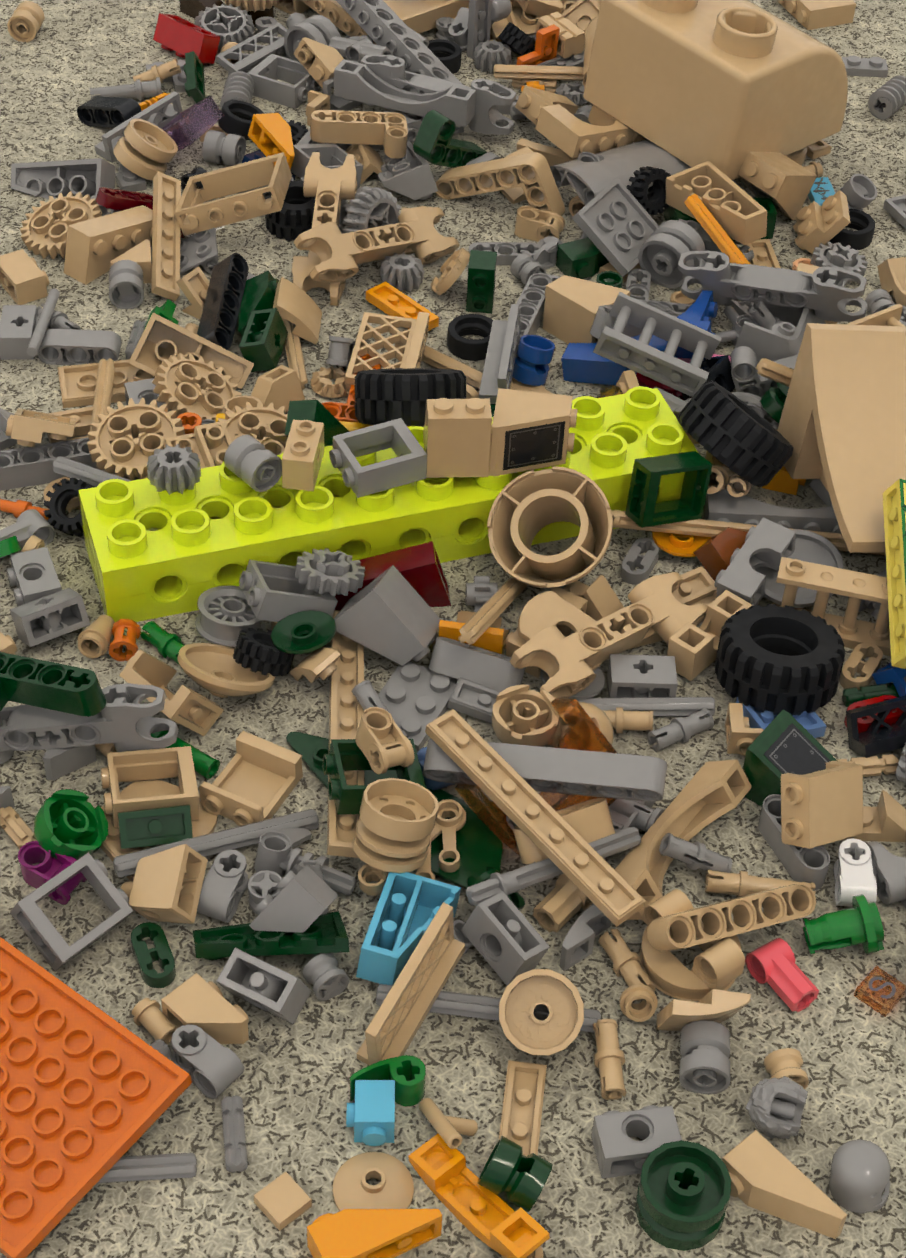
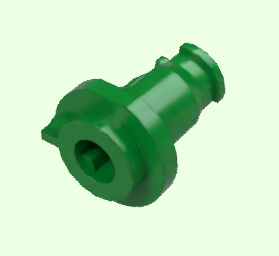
(846, 928)

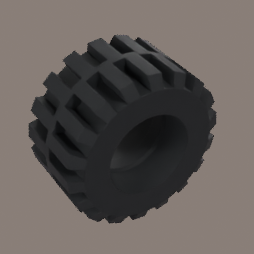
(295, 214)

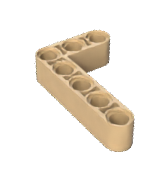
(523, 170)

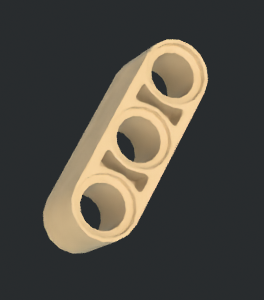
(589, 819)

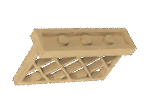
(409, 354)
(413, 991)

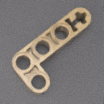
(361, 128)

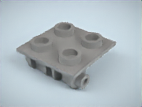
(199, 250)

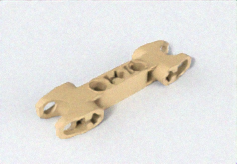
(329, 189)
(344, 251)
(571, 657)

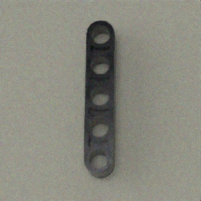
(224, 301)

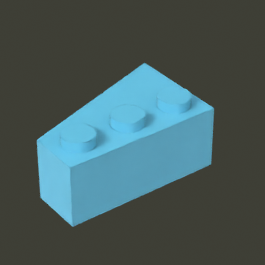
(400, 922)

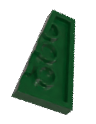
(323, 936)

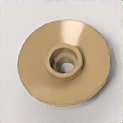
(353, 1191)

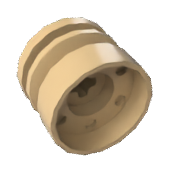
(395, 825)

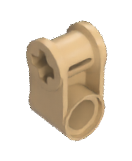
(535, 223)
(383, 741)

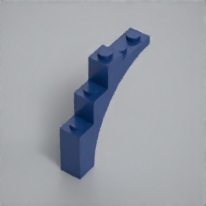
(584, 366)

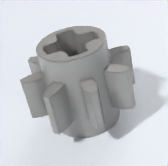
(479, 592)

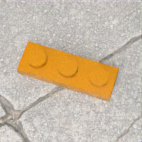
(397, 303)

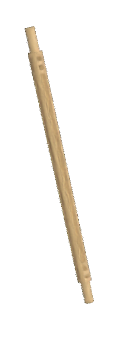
(710, 528)

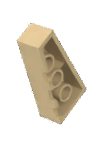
(102, 239)

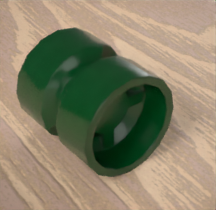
(515, 1174)

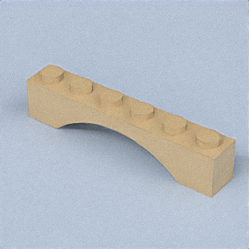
(706, 797)

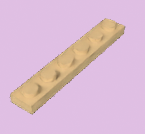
(165, 237)

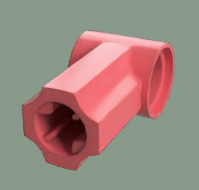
(777, 967)

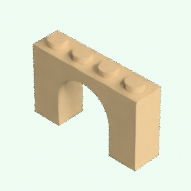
(820, 13)
(533, 99)
(577, 136)

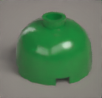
(70, 825)

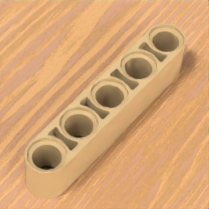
(719, 922)

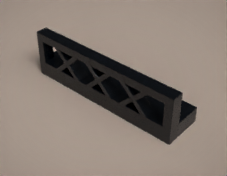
(877, 739)

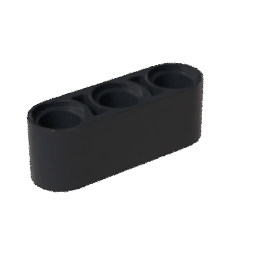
(107, 111)

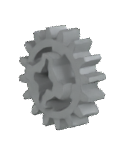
(840, 257)
(329, 572)

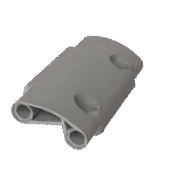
(594, 172)

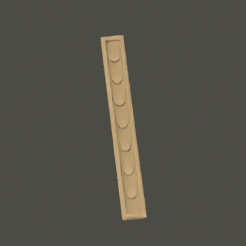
(535, 818)

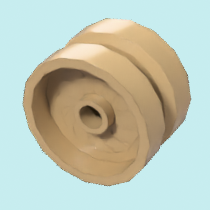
(145, 149)
(546, 989)

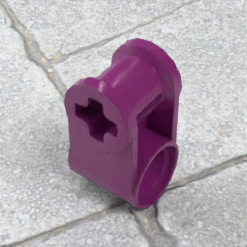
(48, 868)

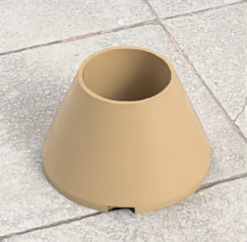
(539, 500)

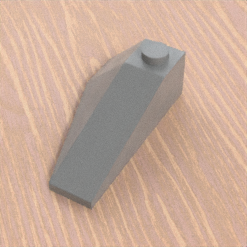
(408, 175)
(54, 177)

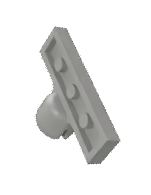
(481, 17)

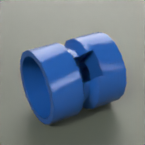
(533, 360)

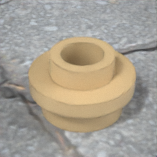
(641, 1011)

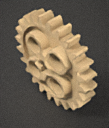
(47, 227)
(193, 386)
(260, 422)
(130, 435)

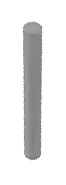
(43, 322)

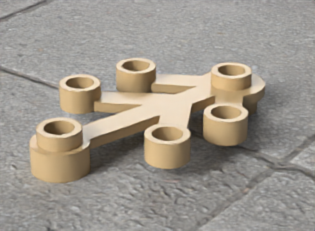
(447, 809)

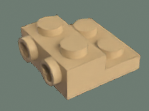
(821, 223)
(30, 425)

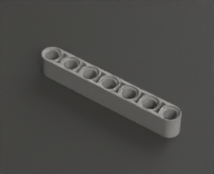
(565, 771)

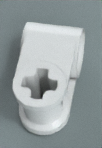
(854, 873)

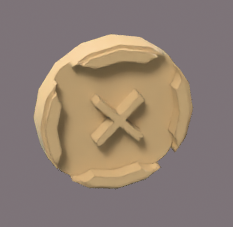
(450, 271)

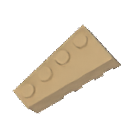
(730, 205)

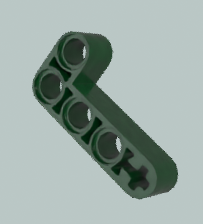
(436, 143)
(49, 685)

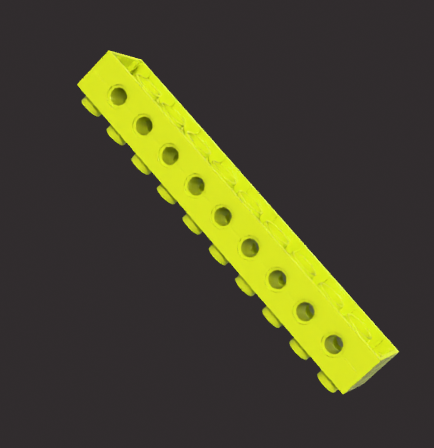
(165, 550)

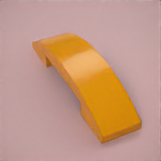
(477, 1208)

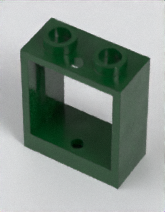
(645, 484)
(347, 756)

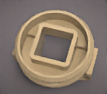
(712, 969)

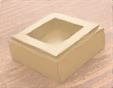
(282, 1201)

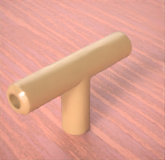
(447, 1126)

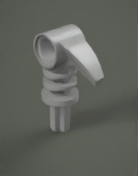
(277, 854)

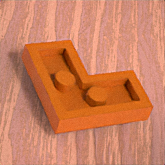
(545, 47)

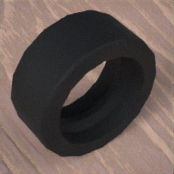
(447, 52)
(238, 117)
(856, 239)
(469, 325)

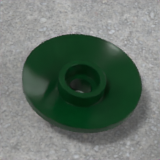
(303, 632)

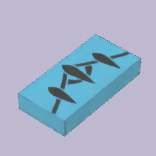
(821, 190)

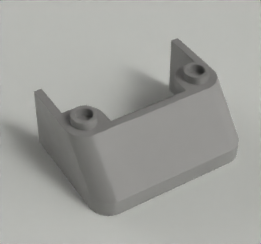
(784, 338)

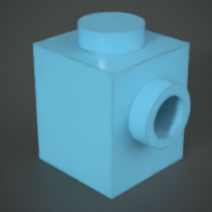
(372, 1112)

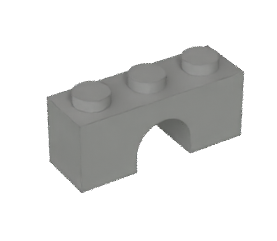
(762, 548)

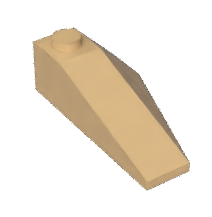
(166, 338)

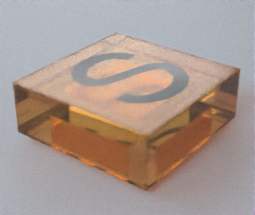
(880, 991)

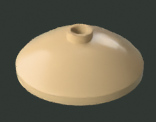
(217, 671)

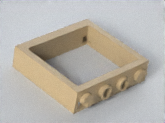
(199, 216)

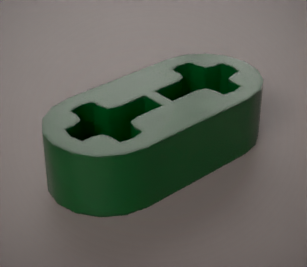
(160, 953)

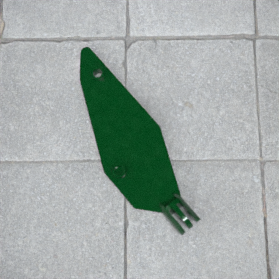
(476, 843)

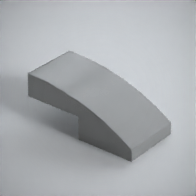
(581, 936)

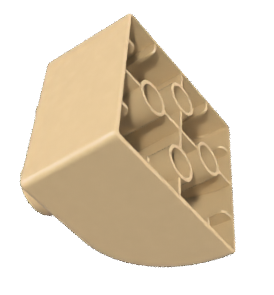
(714, 79)

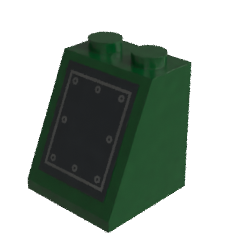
(779, 750)

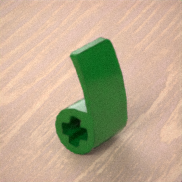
(407, 1072)

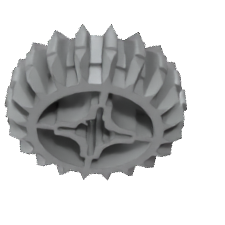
(227, 22)
(371, 209)

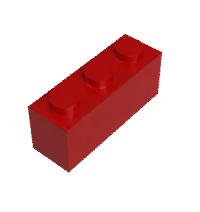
(185, 37)

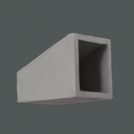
(389, 619)

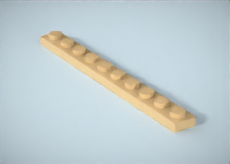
(344, 721)

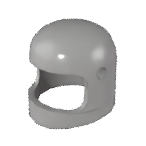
(860, 1176)

